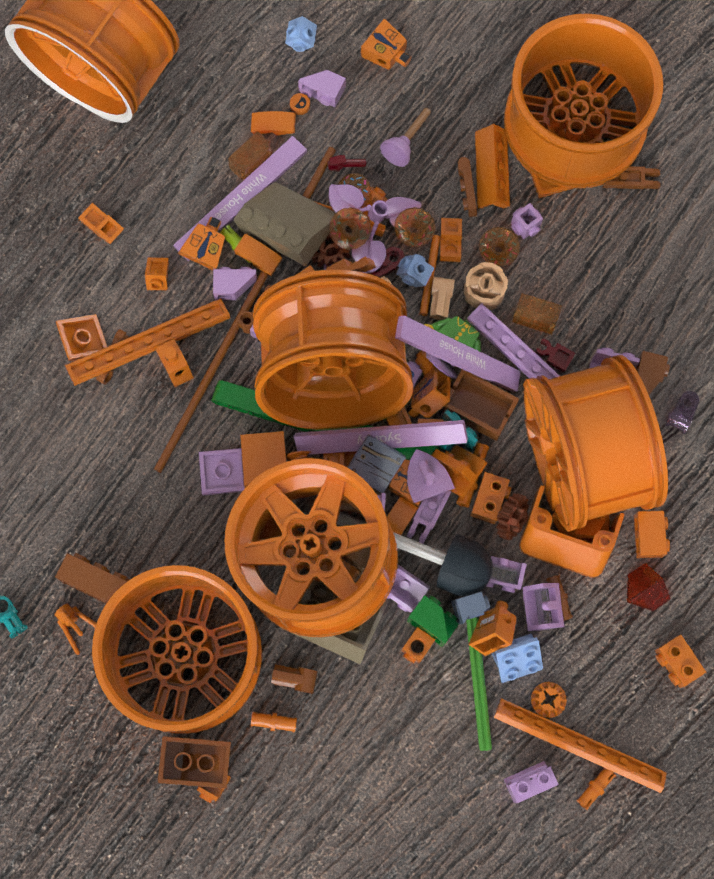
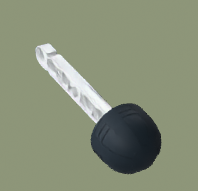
(464, 567)

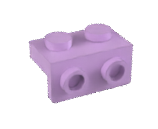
(407, 590)

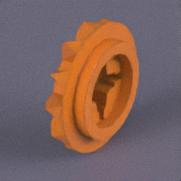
(547, 710)

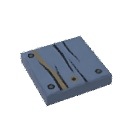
(376, 463)

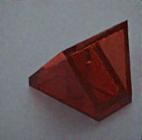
(646, 588)

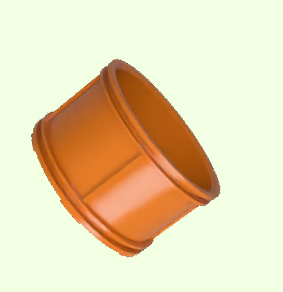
(582, 157)
(596, 442)
(121, 611)

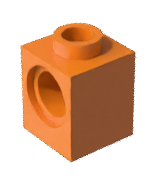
(422, 637)

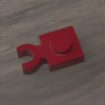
(558, 356)

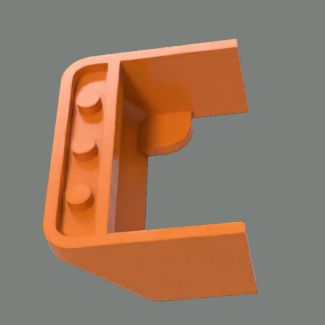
(563, 550)

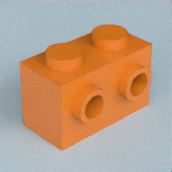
(490, 497)
(651, 534)
(679, 661)

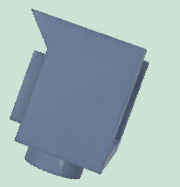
(470, 607)

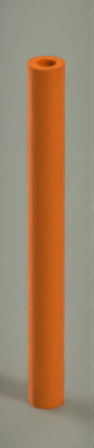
(428, 288)

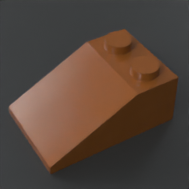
(652, 369)
(194, 762)

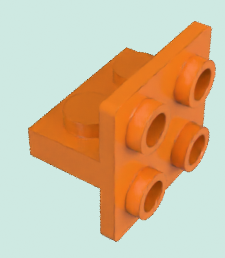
(462, 468)

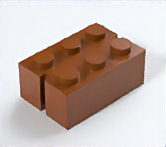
(480, 404)
(90, 579)

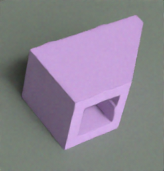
(323, 86)
(232, 283)

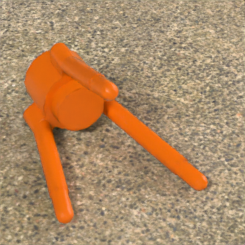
(67, 617)

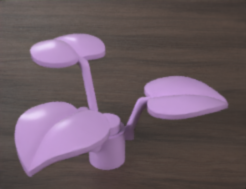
(349, 196)

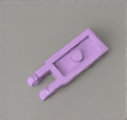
(428, 514)

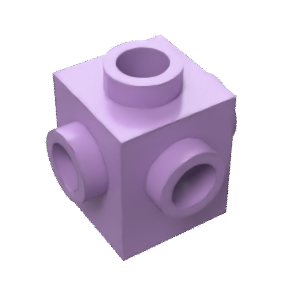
(525, 216)

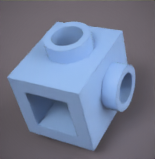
(301, 34)
(414, 270)

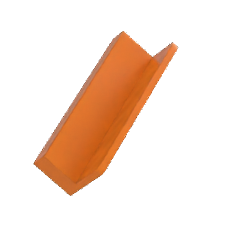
(492, 167)

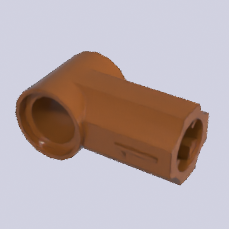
(299, 679)

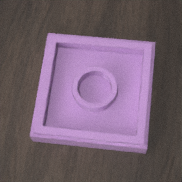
(221, 471)

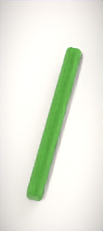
(479, 691)

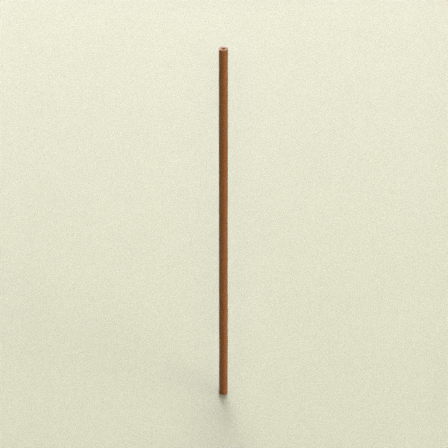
(231, 334)

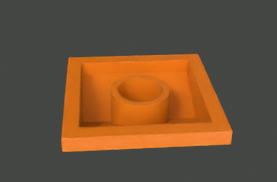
(81, 336)

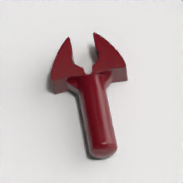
(338, 162)

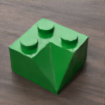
(432, 620)

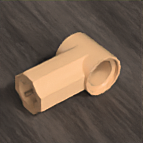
(442, 292)

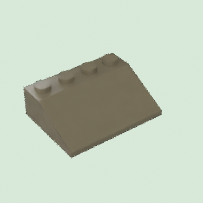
(285, 222)
(349, 644)

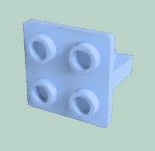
(519, 658)

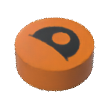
(299, 104)

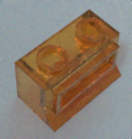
(250, 156)
(537, 313)

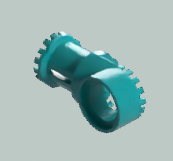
(11, 614)

